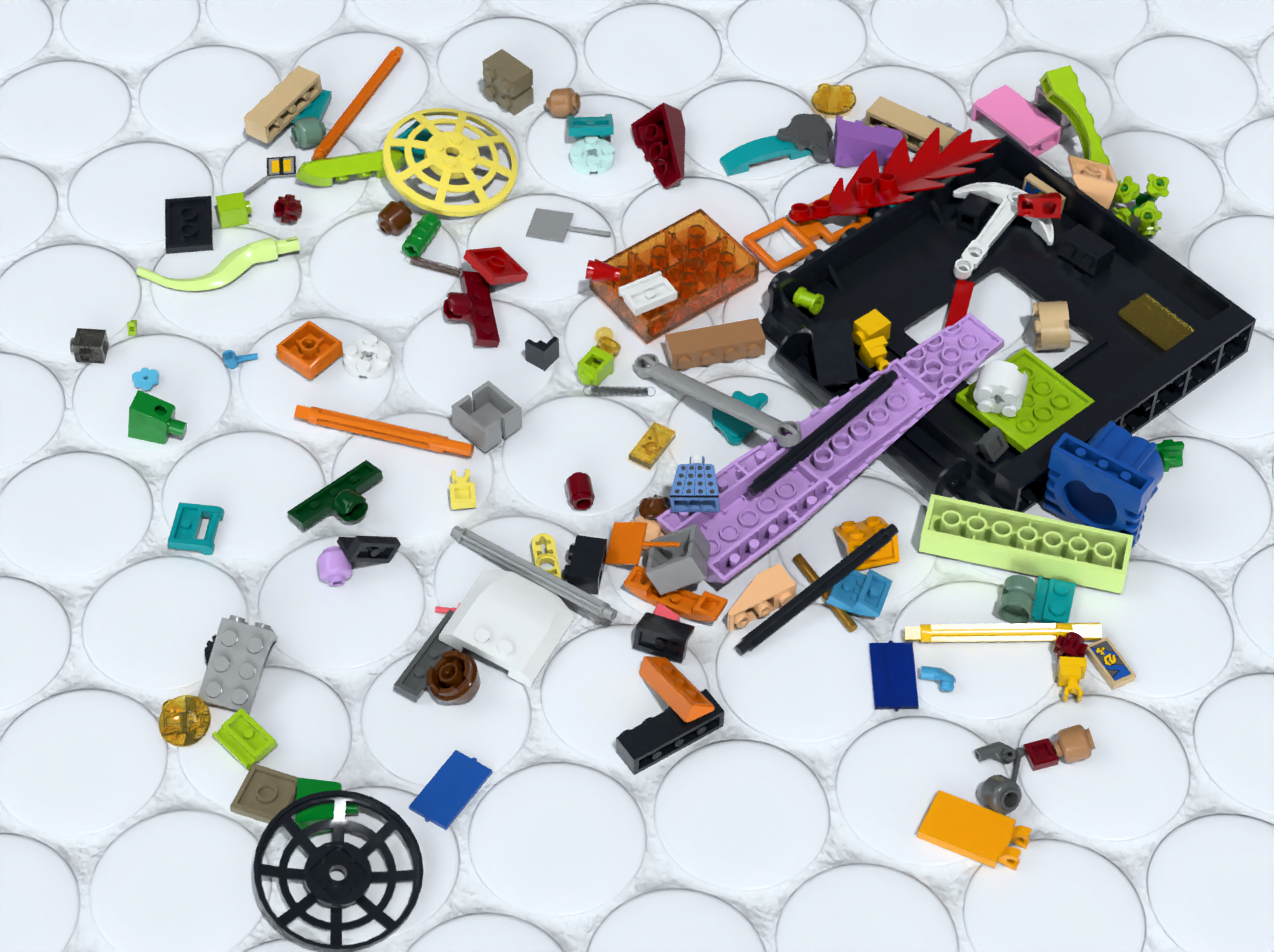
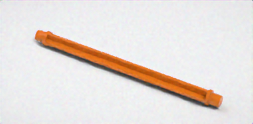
(357, 104)

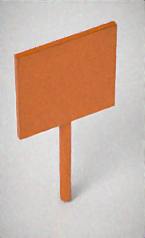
(627, 543)

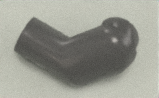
(997, 751)

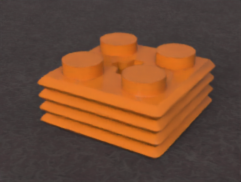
(309, 349)

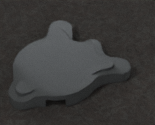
(808, 132)

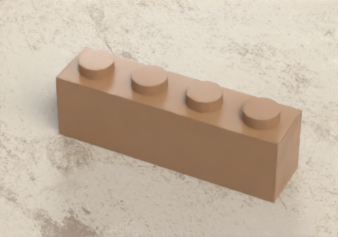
(715, 344)

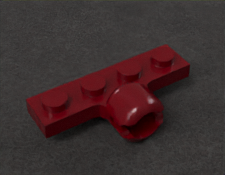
(474, 307)

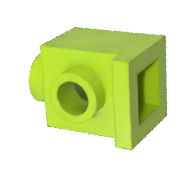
(593, 371)

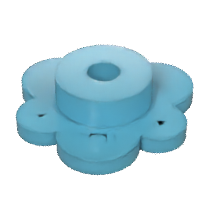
(145, 378)

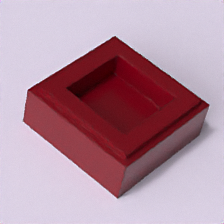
(1040, 754)

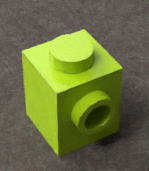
(233, 209)

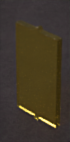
(1155, 321)

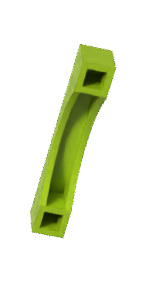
(1063, 91)

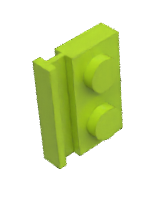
(245, 739)

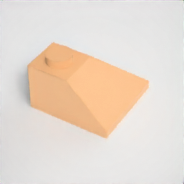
(1094, 179)

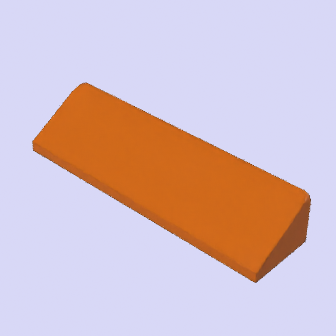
(674, 688)

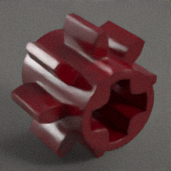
(287, 208)
(1070, 646)

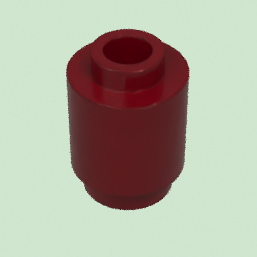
(580, 491)

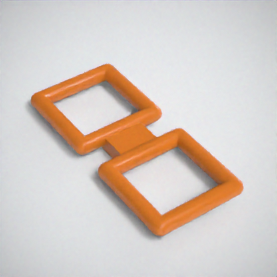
(804, 232)

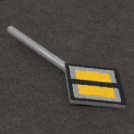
(276, 168)

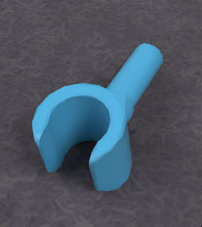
(233, 361)

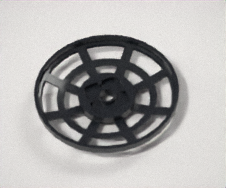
(341, 856)

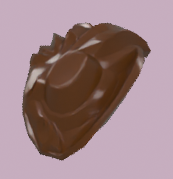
(653, 506)

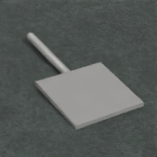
(555, 225)

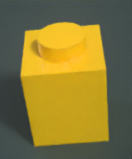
(870, 327)

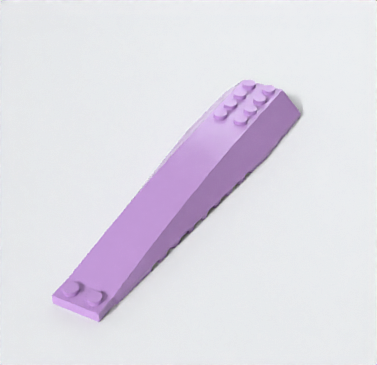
(754, 524)

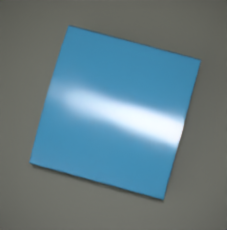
(860, 593)

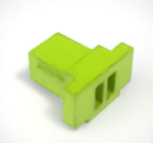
(132, 327)

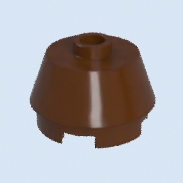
(454, 677)

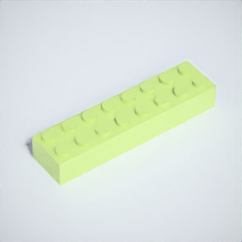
(1026, 543)

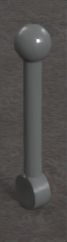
(1020, 752)

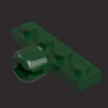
(338, 497)

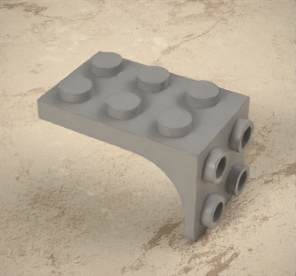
(236, 663)

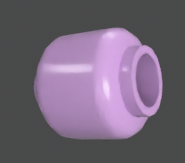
(334, 566)

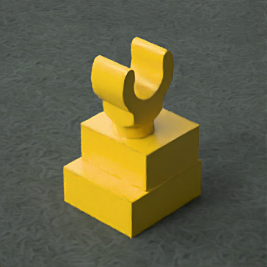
(874, 353)
(1069, 673)

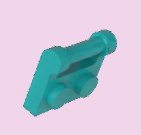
(589, 126)
(188, 524)

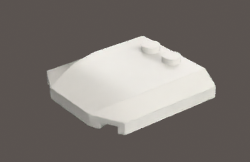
(509, 623)

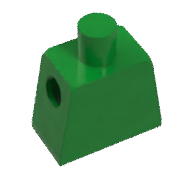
(153, 419)
(319, 812)

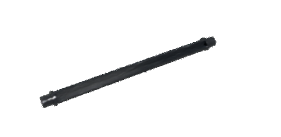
(820, 434)
(816, 589)

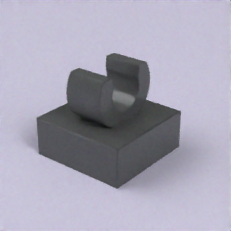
(992, 444)

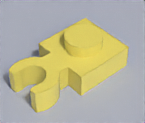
(462, 491)

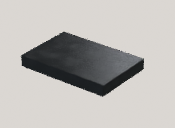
(188, 224)

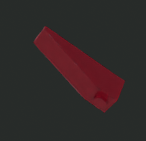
(662, 140)

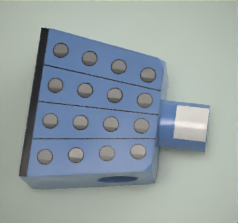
(695, 487)

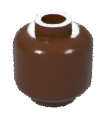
(394, 218)

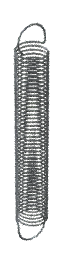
(637, 391)

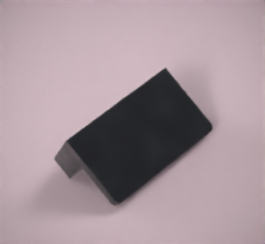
(369, 548)
(662, 636)

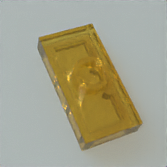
(652, 445)

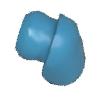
(938, 674)

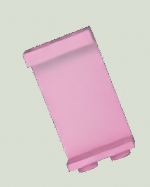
(1018, 119)

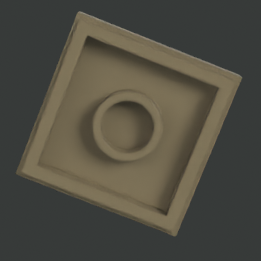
(264, 793)

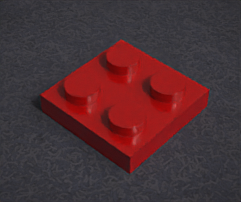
(495, 265)

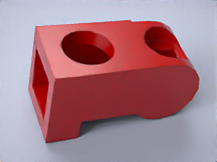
(1039, 205)

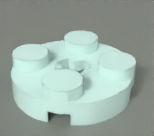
(592, 146)

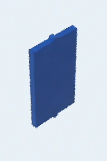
(450, 789)

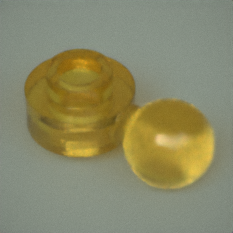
(604, 339)

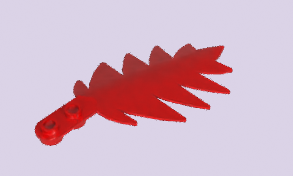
(875, 189)

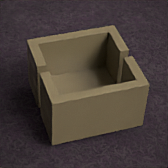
(508, 82)

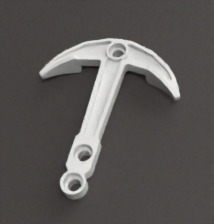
(1001, 219)

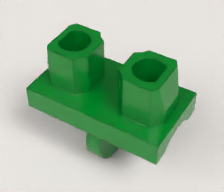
(1170, 453)

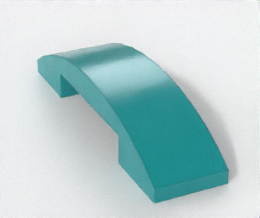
(759, 150)

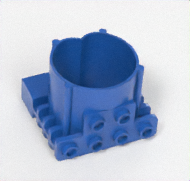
(1103, 480)

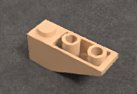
(763, 595)

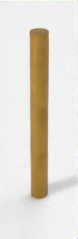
(812, 576)

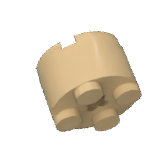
(1051, 325)

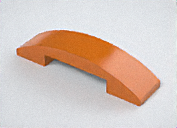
(682, 602)

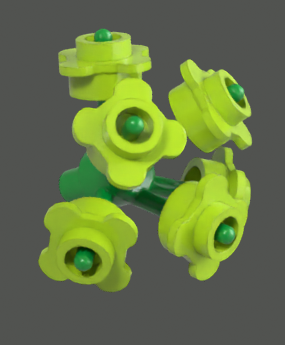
(1145, 203)

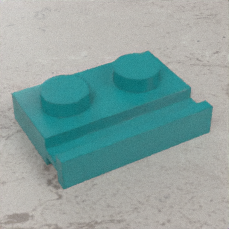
(1053, 601)

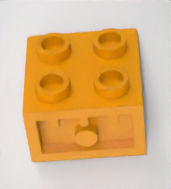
(856, 533)

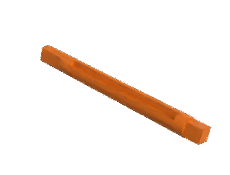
(383, 430)

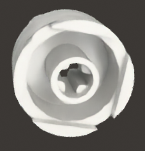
(1000, 388)

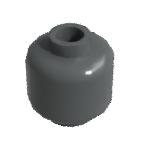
(1001, 794)

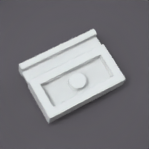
(647, 293)

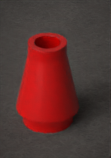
(602, 272)

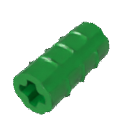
(421, 235)

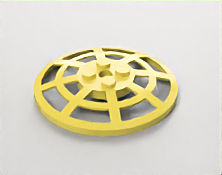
(448, 166)

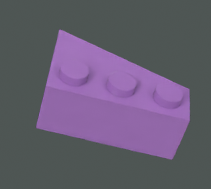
(856, 141)

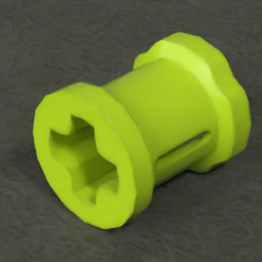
(808, 300)

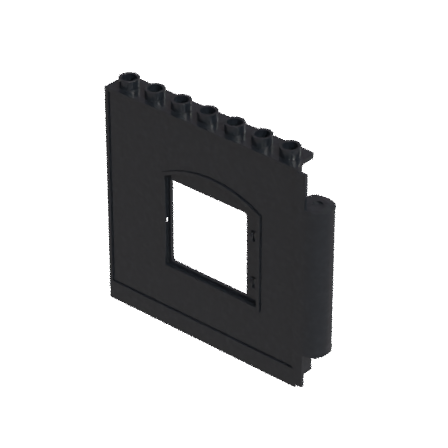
(905, 272)

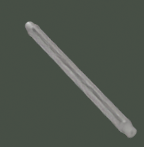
(534, 573)

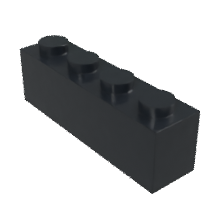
(664, 736)

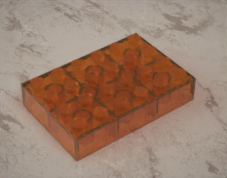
(697, 261)

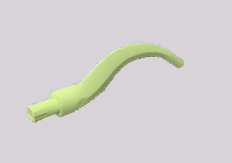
(230, 267)

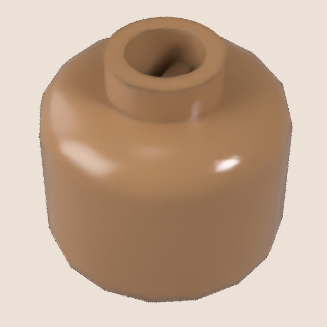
(563, 102)
(1074, 743)

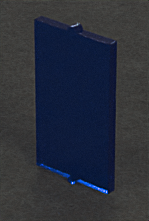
(893, 676)

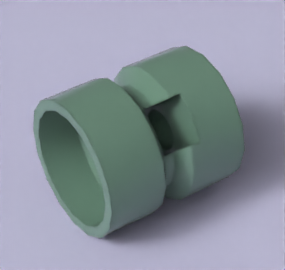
(1017, 599)

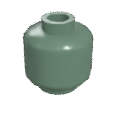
(308, 132)

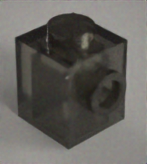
(90, 345)

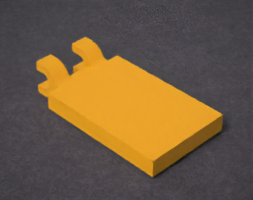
(973, 831)

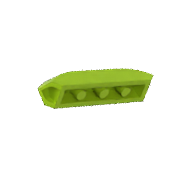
(322, 171)

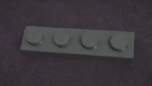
(414, 678)

